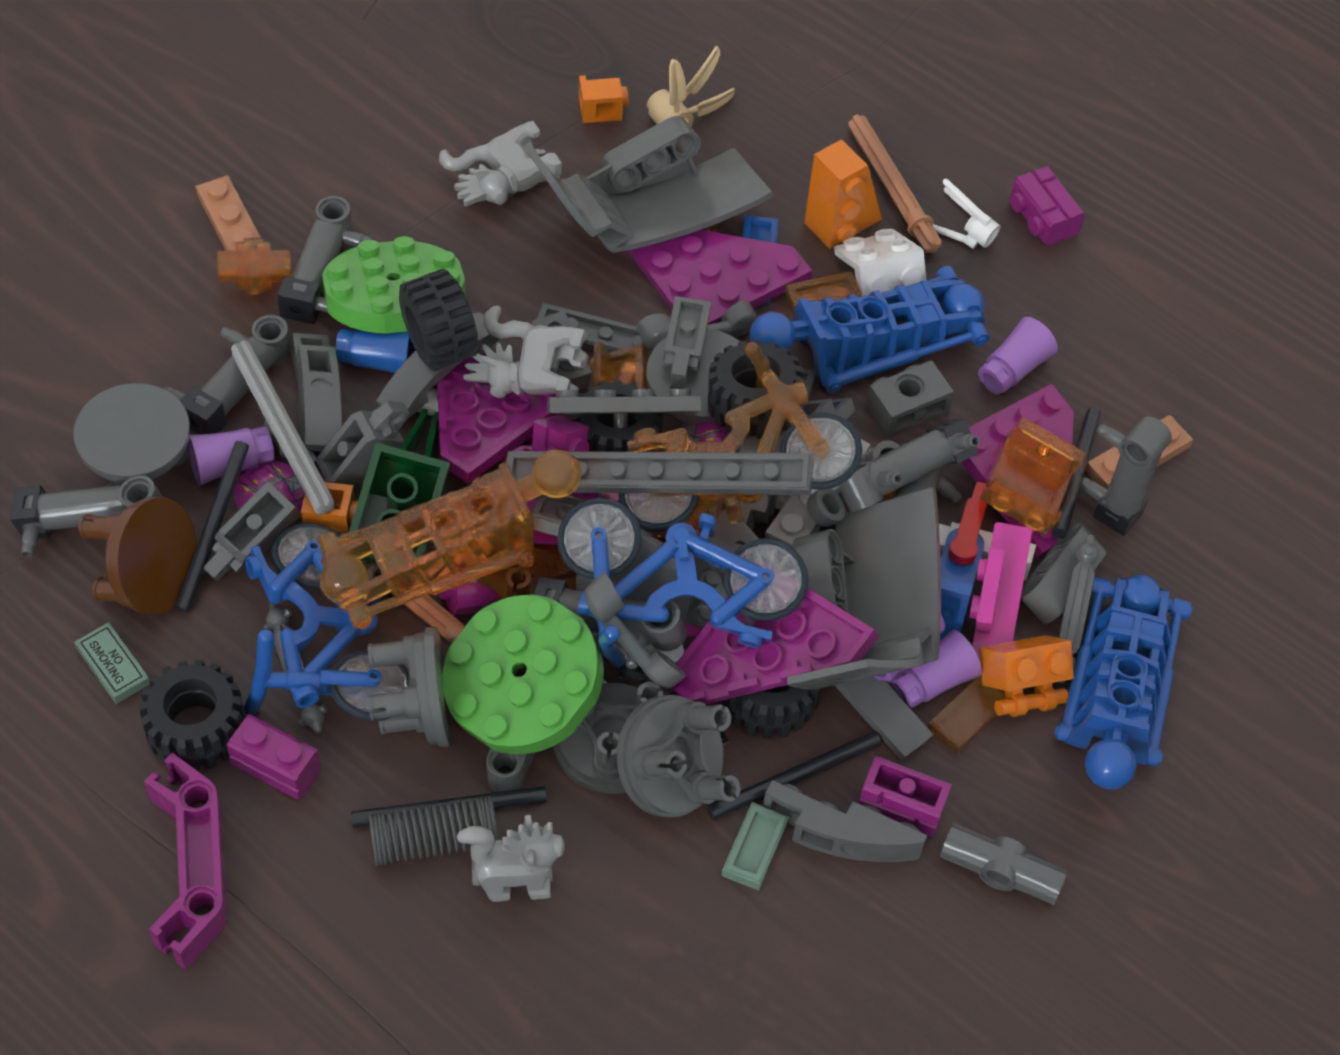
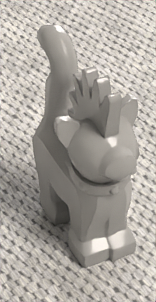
(510, 163)
(539, 360)
(515, 860)

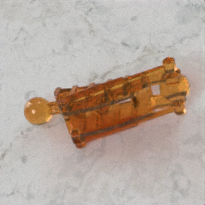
(488, 535)

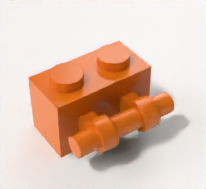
(1027, 664)

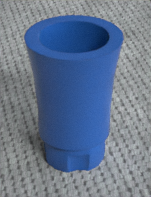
(373, 350)

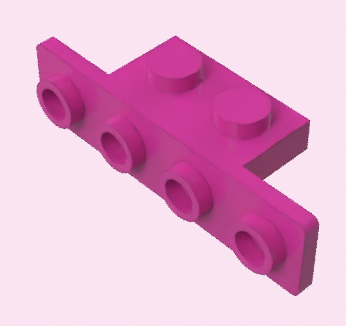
(1002, 585)

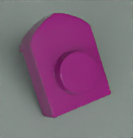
(469, 598)

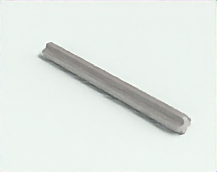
(283, 428)

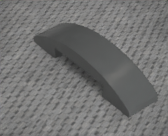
(416, 378)

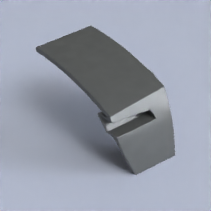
(655, 191)
(887, 575)

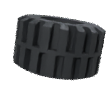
(438, 319)
(734, 378)
(602, 435)
(187, 688)
(773, 711)

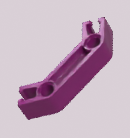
(199, 861)

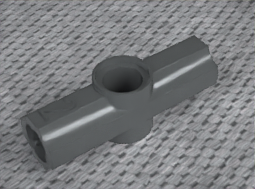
(1003, 863)

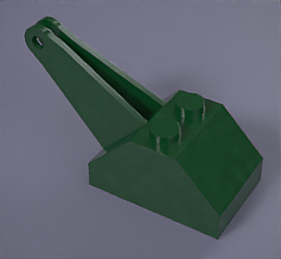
(401, 480)

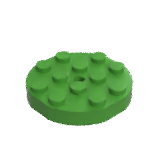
(366, 280)
(545, 702)

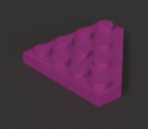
(720, 269)
(1044, 409)
(481, 428)
(802, 642)

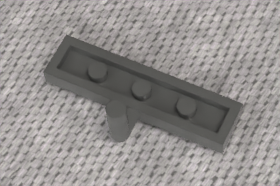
(640, 402)

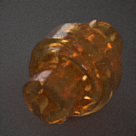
(253, 266)

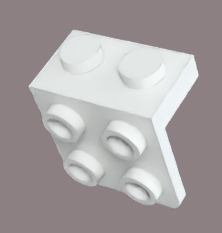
(883, 261)

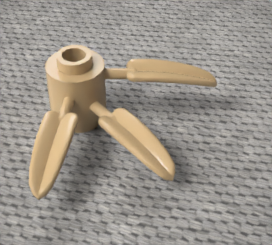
(669, 104)

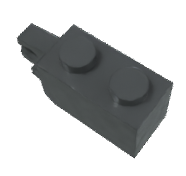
(350, 450)
(253, 525)

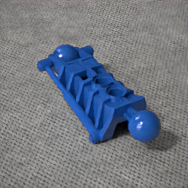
(861, 334)
(1123, 679)

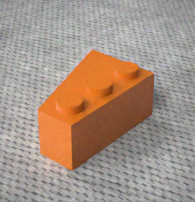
(840, 195)

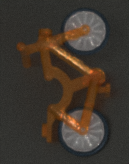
(825, 435)

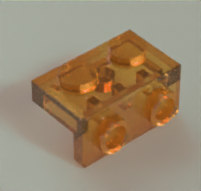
(622, 365)

